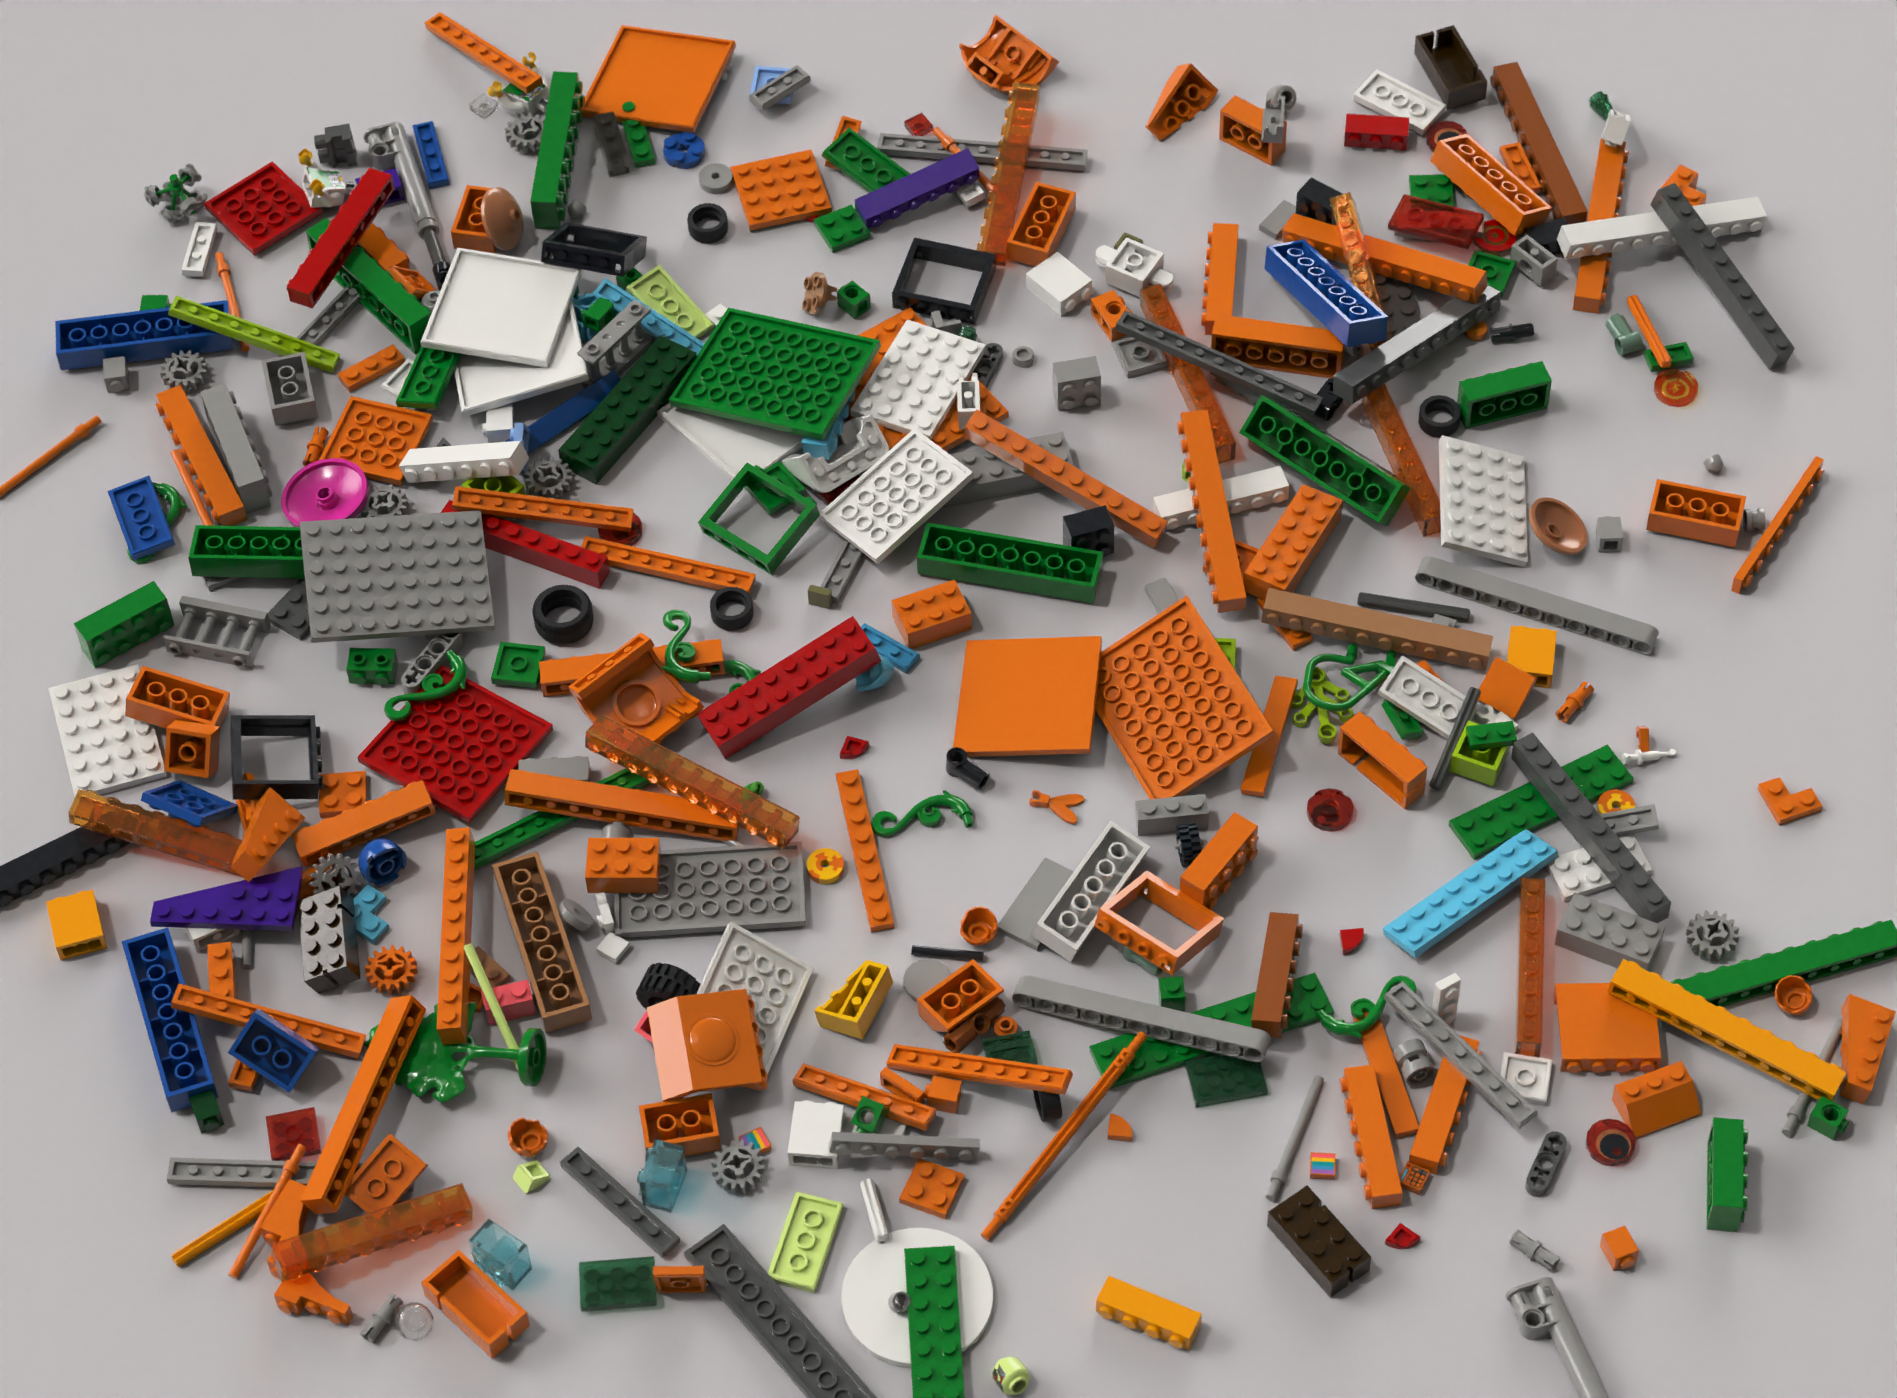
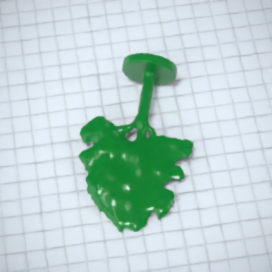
(432, 1063)

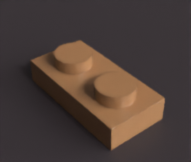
(495, 973)

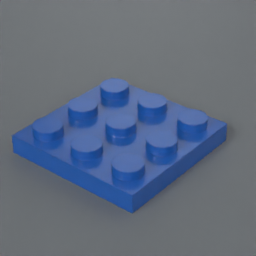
(189, 803)

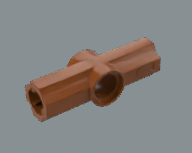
(973, 1026)

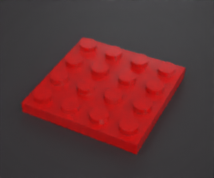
(262, 208)

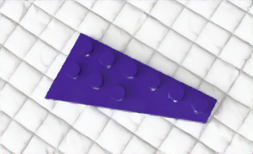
(261, 904)

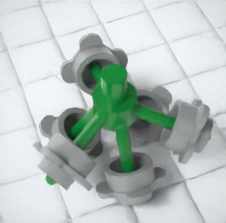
(173, 191)

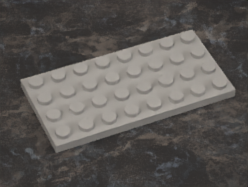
(717, 885)

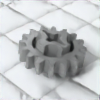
(527, 132)
(184, 370)
(548, 478)
(384, 502)
(336, 869)
(1710, 935)
(750, 1166)

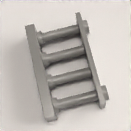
(616, 332)
(217, 613)

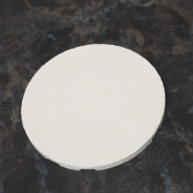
(881, 1272)

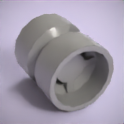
(1414, 1061)

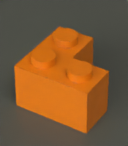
(1687, 181)

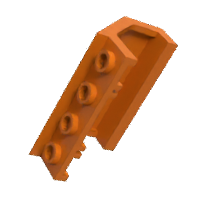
(635, 692)
(706, 1043)

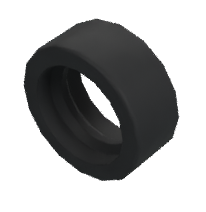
(703, 211)
(1441, 403)
(735, 622)
(1048, 1105)

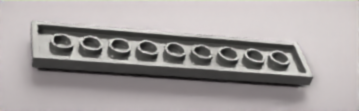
(774, 1318)

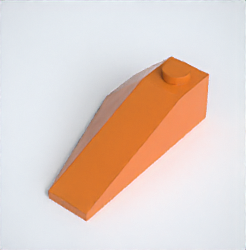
(1180, 100)

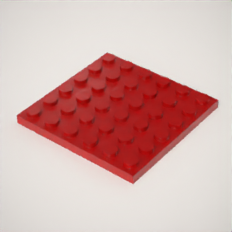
(457, 746)

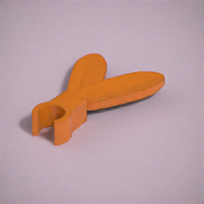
(1058, 804)

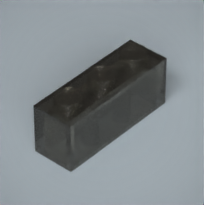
(611, 144)

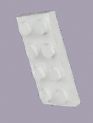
(1398, 99)
(1423, 696)
(1580, 873)

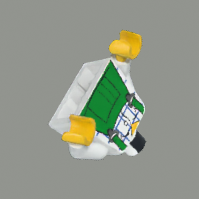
(518, 101)
(321, 185)

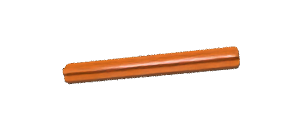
(1649, 331)

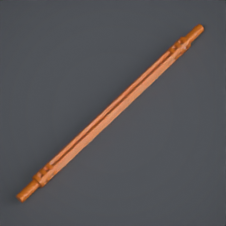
(1063, 1136)

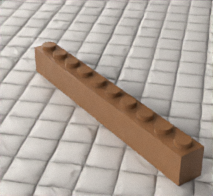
(1377, 629)

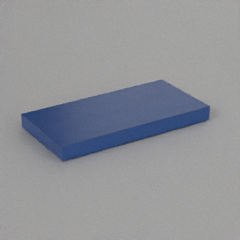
(141, 517)

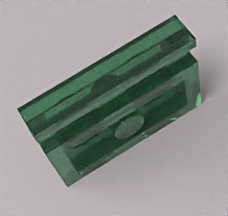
(1011, 1047)

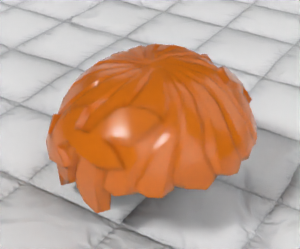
(979, 926)
(527, 1137)

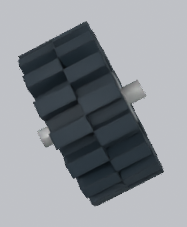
(1188, 843)

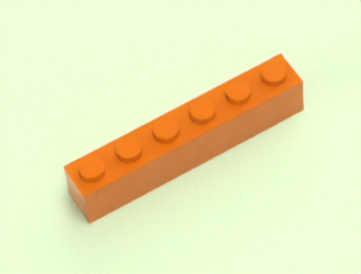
(1220, 273)
(364, 823)
(1441, 1115)
(1371, 1137)

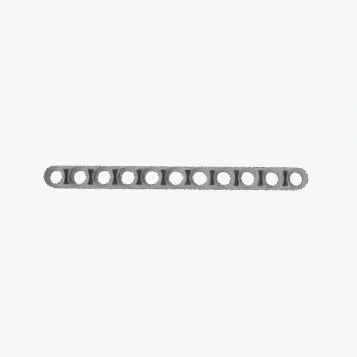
(1537, 605)
(1137, 1016)

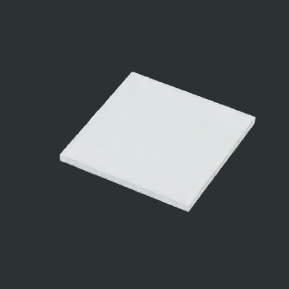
(501, 307)
(493, 382)
(730, 442)

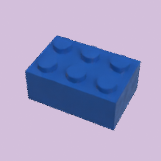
(273, 1050)

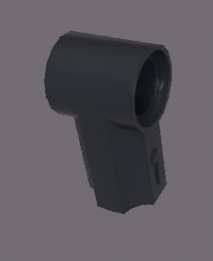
(966, 769)

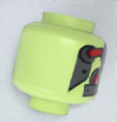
(1011, 1375)

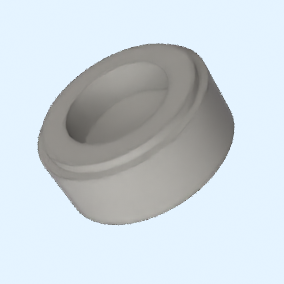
(1023, 356)

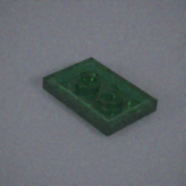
(1224, 1079)
(617, 1284)

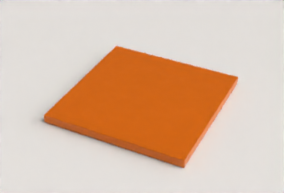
(662, 74)
(1028, 696)

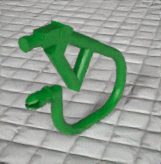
(1351, 673)

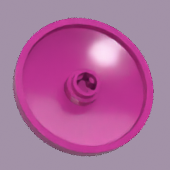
(325, 492)

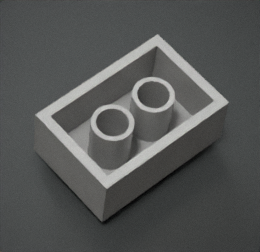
(289, 388)

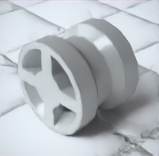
(1754, 519)

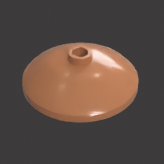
(502, 218)
(1557, 526)

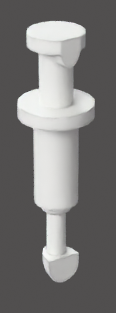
(1640, 756)

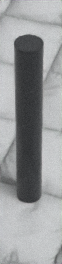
(947, 953)

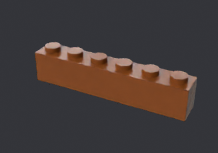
(1276, 973)

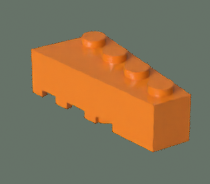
(267, 830)
(1863, 1042)

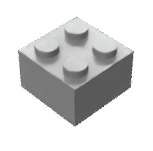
(1076, 383)

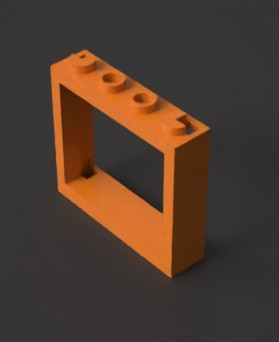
(1174, 902)

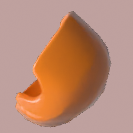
(1793, 995)

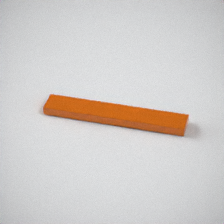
(1264, 755)
(1389, 1080)
(851, 1092)

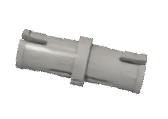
(1534, 1250)
(381, 1318)

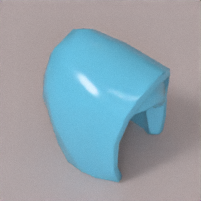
(875, 676)

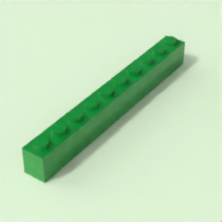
(1810, 961)

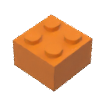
(192, 748)

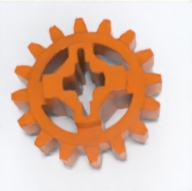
(391, 969)

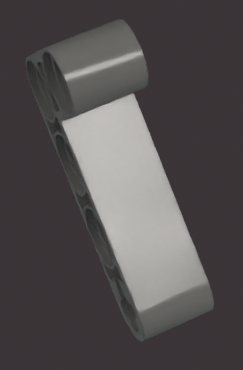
(430, 659)

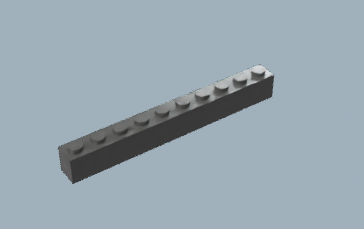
(1722, 276)
(1413, 345)
(1590, 829)

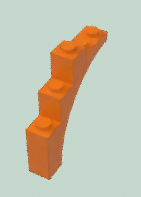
(284, 1222)

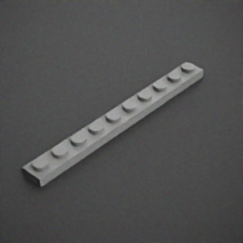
(981, 151)
(236, 1172)

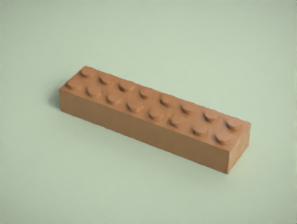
(542, 942)

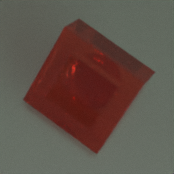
(918, 125)

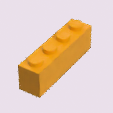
(1148, 1313)

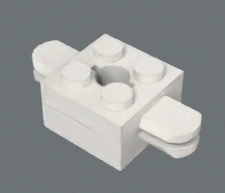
(1133, 267)

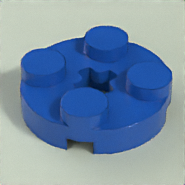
(677, 142)

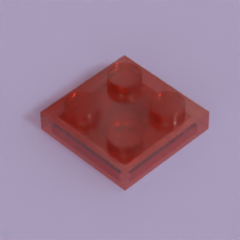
(289, 1130)

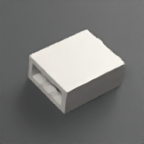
(1059, 284)
(811, 1133)

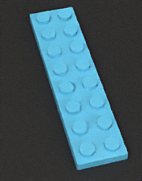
(1469, 893)

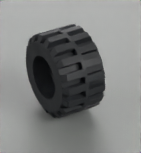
(663, 983)

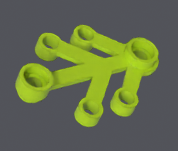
(1317, 686)

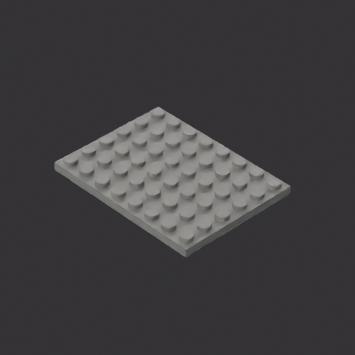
(396, 576)

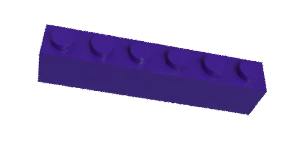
(917, 188)

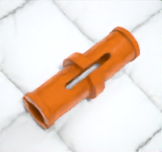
(315, 446)
(1574, 701)

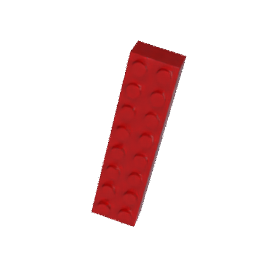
(789, 687)

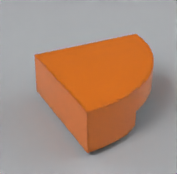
(1642, 733)
(1119, 1128)

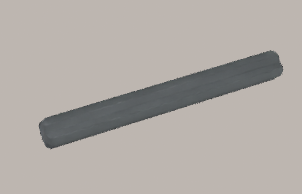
(1412, 606)
(1445, 760)

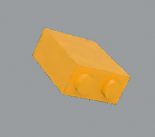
(1533, 652)
(76, 924)

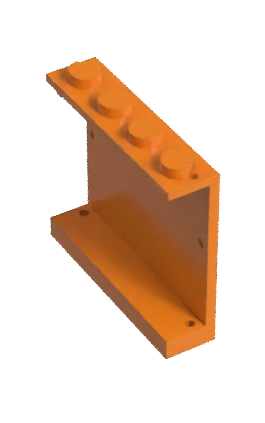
(1604, 1031)

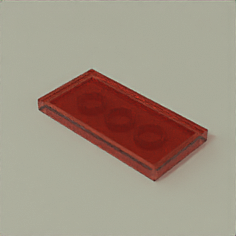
(1435, 221)

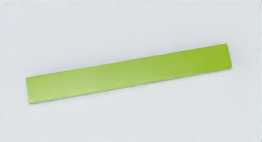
(252, 333)

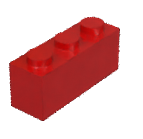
(1376, 131)

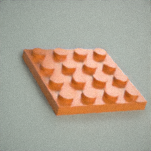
(780, 190)
(377, 437)

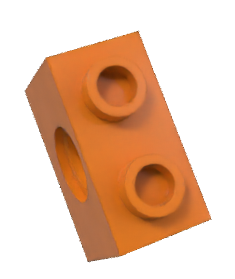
(1107, 311)

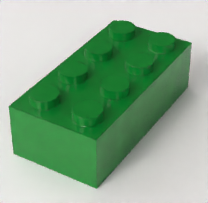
(1504, 394)
(124, 624)
(1726, 1174)

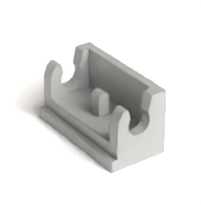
(1273, 121)

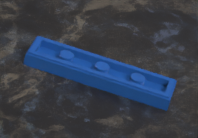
(431, 155)

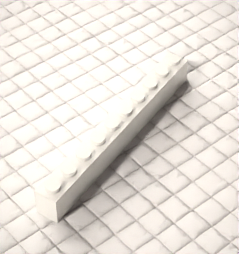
(1649, 230)

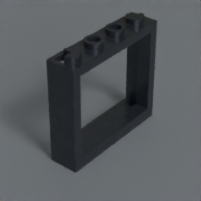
(594, 249)
(947, 255)
(275, 726)

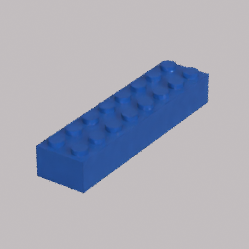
(1326, 293)
(134, 335)
(171, 1032)

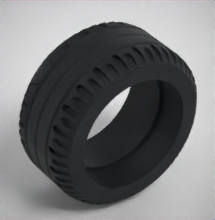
(568, 631)

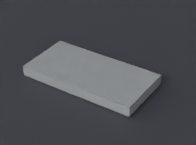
(1033, 902)

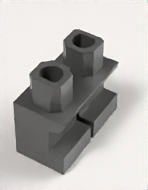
(339, 146)

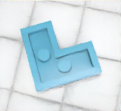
(365, 906)

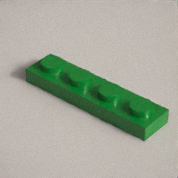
(637, 140)

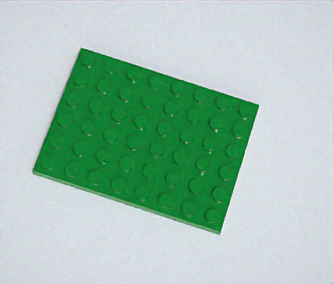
(775, 373)

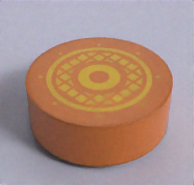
(1477, 332)

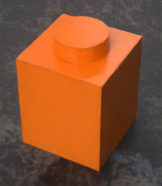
(944, 1094)
(1619, 1248)

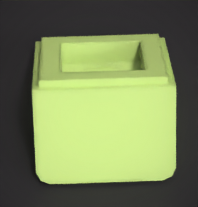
(530, 1176)

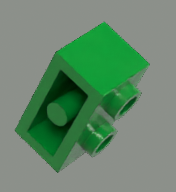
(372, 666)

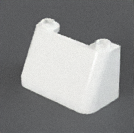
(860, 450)

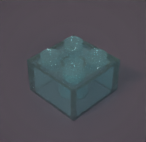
(662, 1175)
(500, 1254)

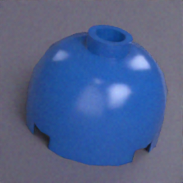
(381, 861)

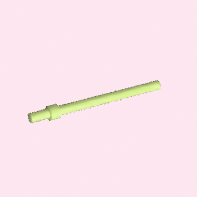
(491, 999)

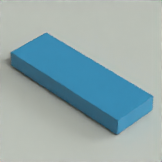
(898, 654)

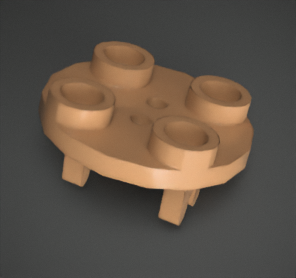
(817, 293)

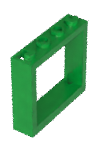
(769, 562)

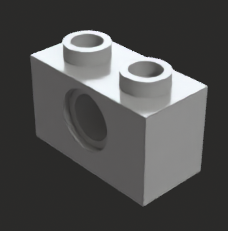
(1534, 260)

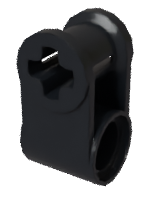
(1330, 401)

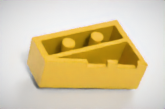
(857, 1002)

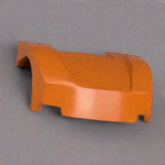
(1007, 58)

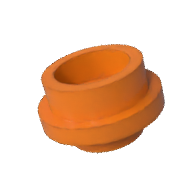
(1005, 1021)

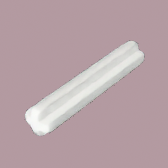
(874, 1210)

